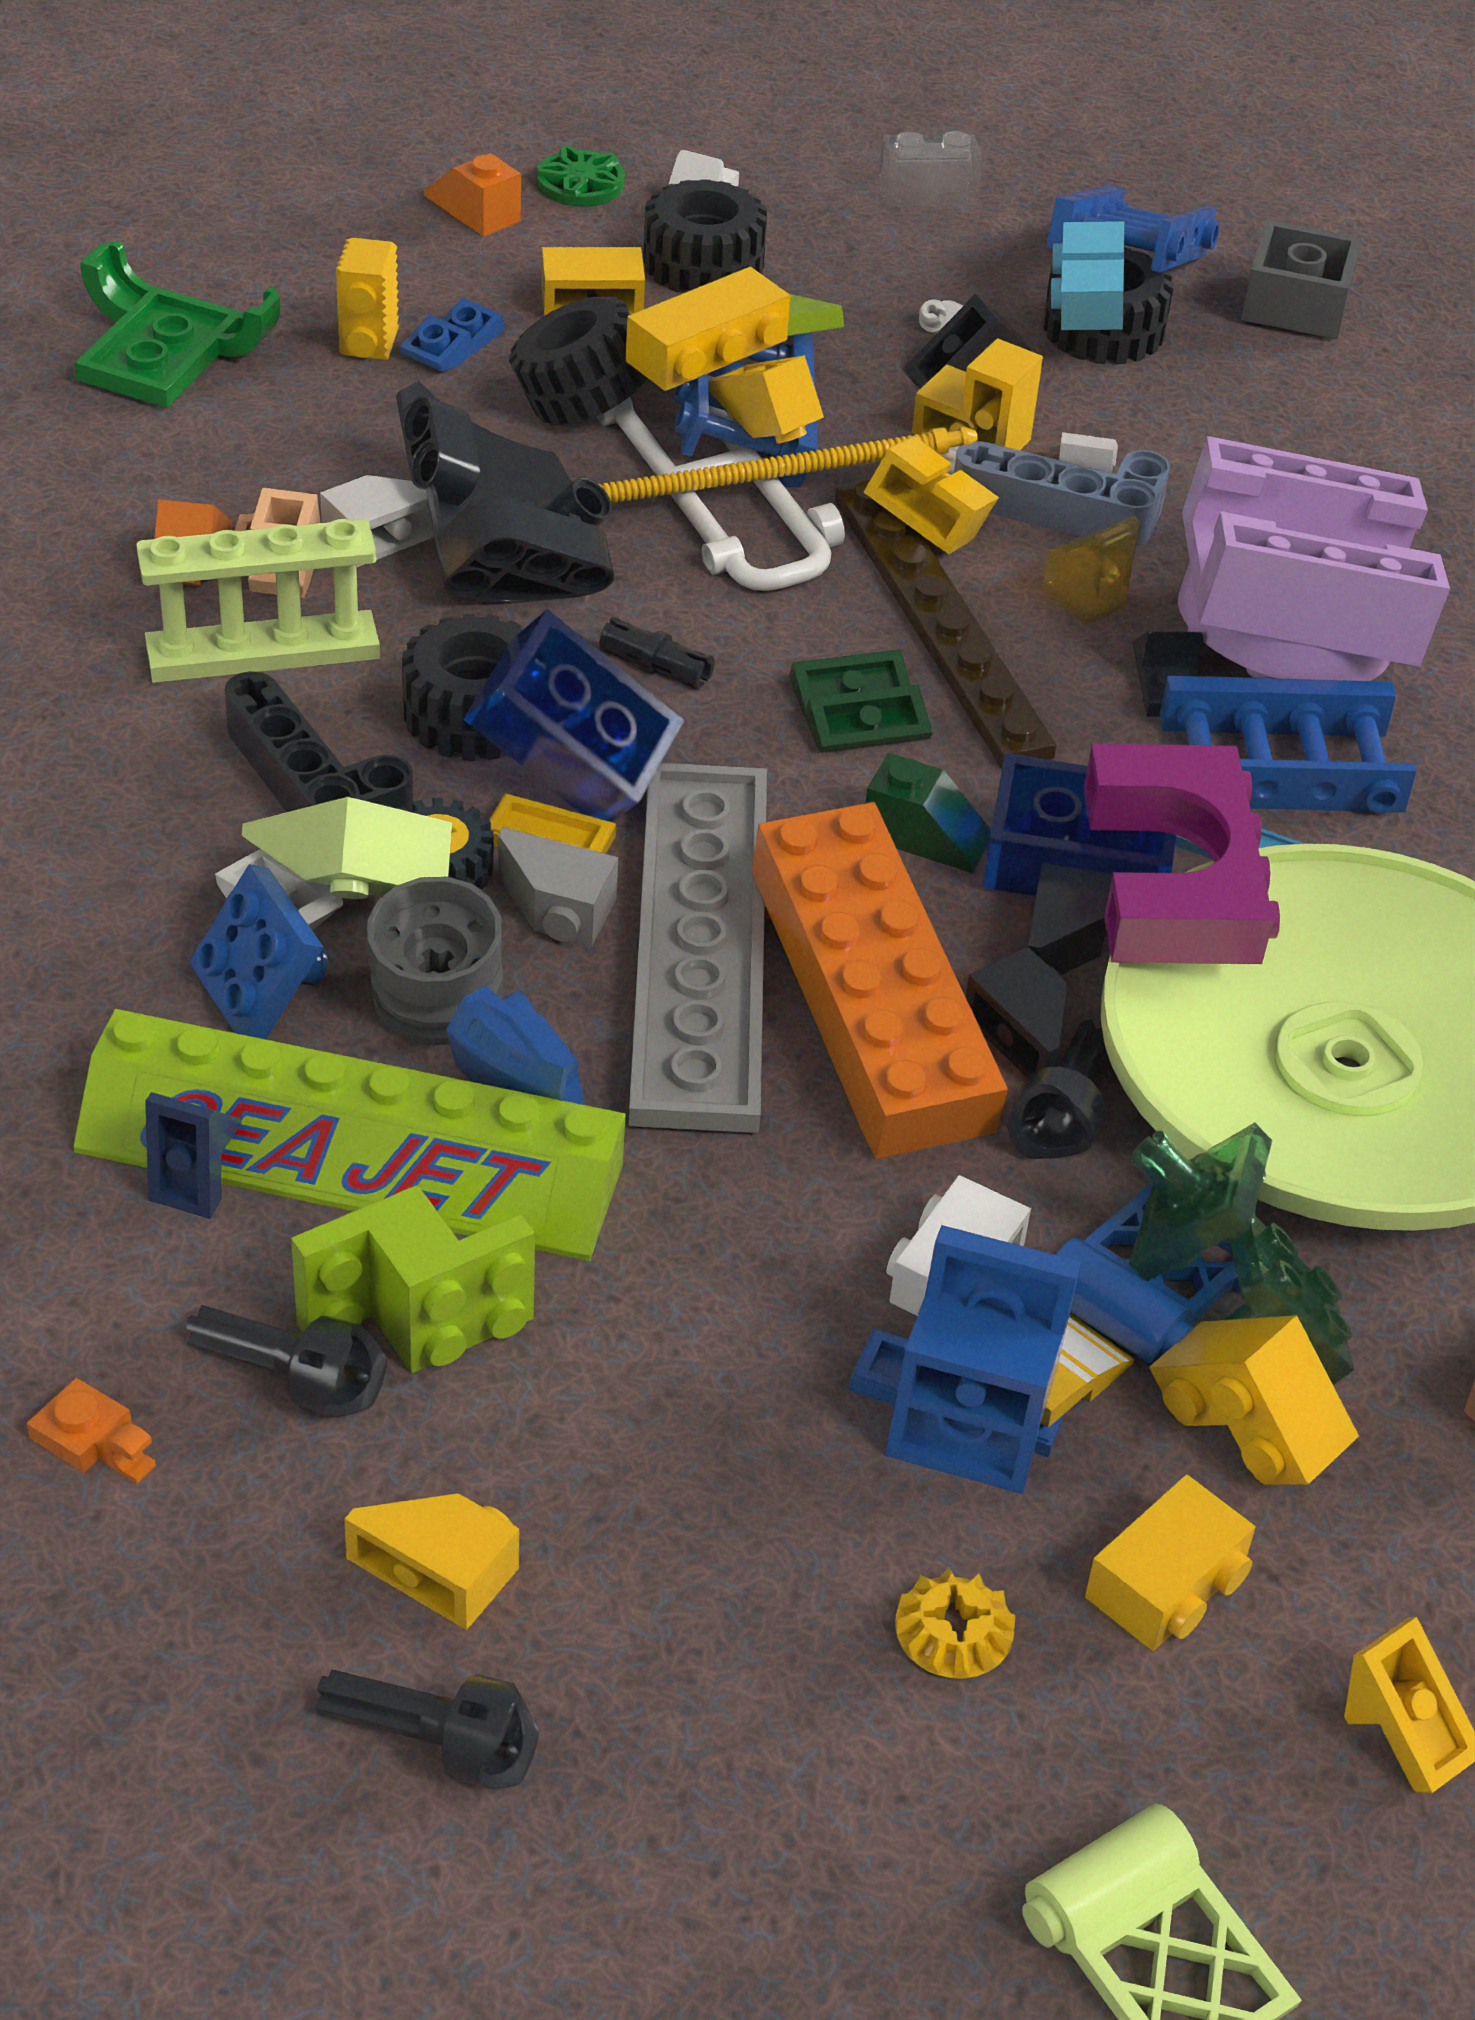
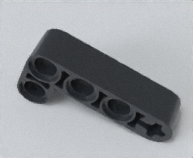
(295, 758)

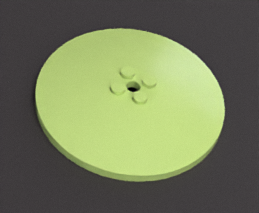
(1362, 969)

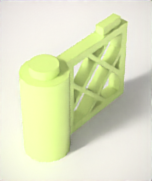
(1124, 1885)

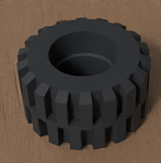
(702, 233)
(1145, 316)
(576, 361)
(444, 676)

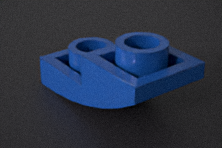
(455, 337)

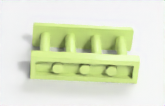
(264, 644)

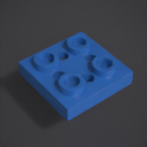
(267, 948)

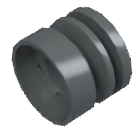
(430, 950)

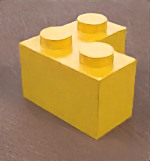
(991, 397)
(1266, 1388)

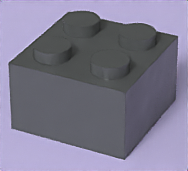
(1301, 279)

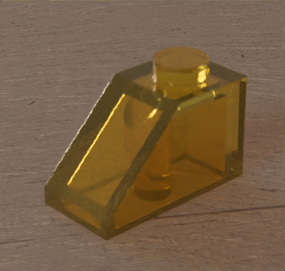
(1093, 570)

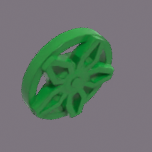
(581, 173)

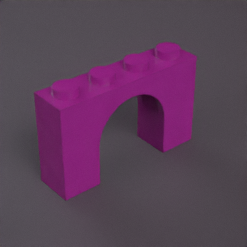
(1205, 798)

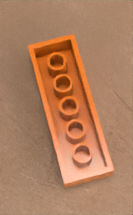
(877, 981)

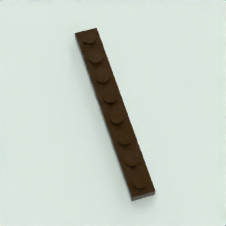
(947, 629)

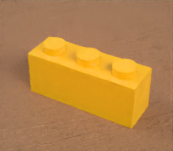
(707, 328)

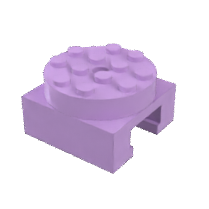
(1307, 564)

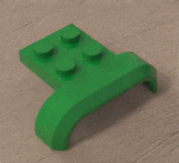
(159, 334)

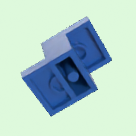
(982, 1359)

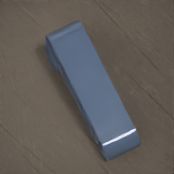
(1068, 494)

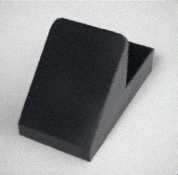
(1164, 655)

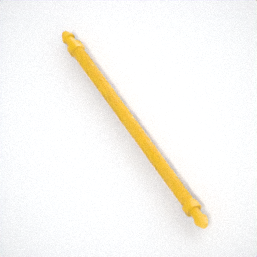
(936, 439)

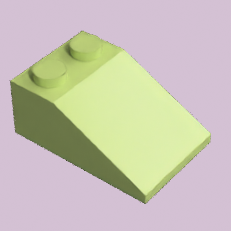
(355, 845)

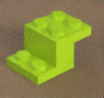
(416, 1277)

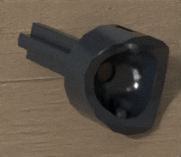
(1061, 1102)
(310, 1359)
(468, 1728)

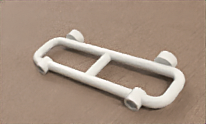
(816, 530)

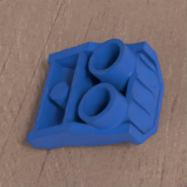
(512, 1047)

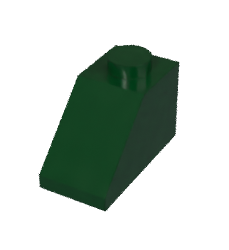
(928, 813)

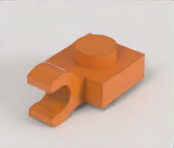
(90, 1426)

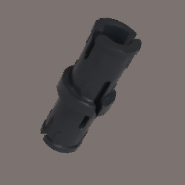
(656, 653)

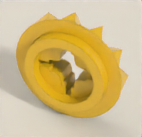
(930, 1638)

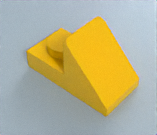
(1409, 1695)

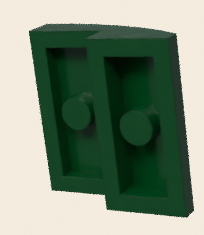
(860, 701)

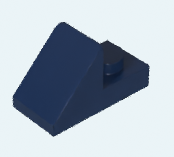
(186, 1153)

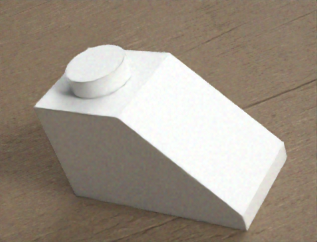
(393, 507)

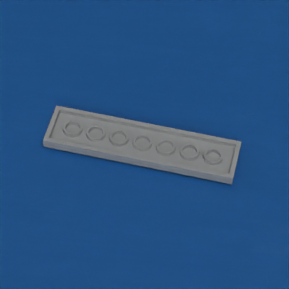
(700, 953)

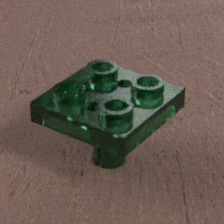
(1197, 1198)
(1281, 1284)

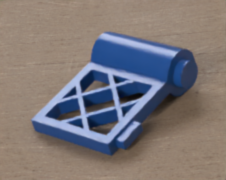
(1124, 1306)

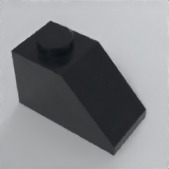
(962, 340)
(1069, 916)
(1020, 1008)

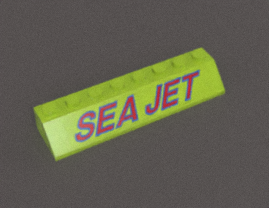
(361, 1130)

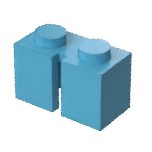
(1091, 276)

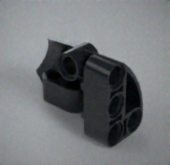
(502, 510)

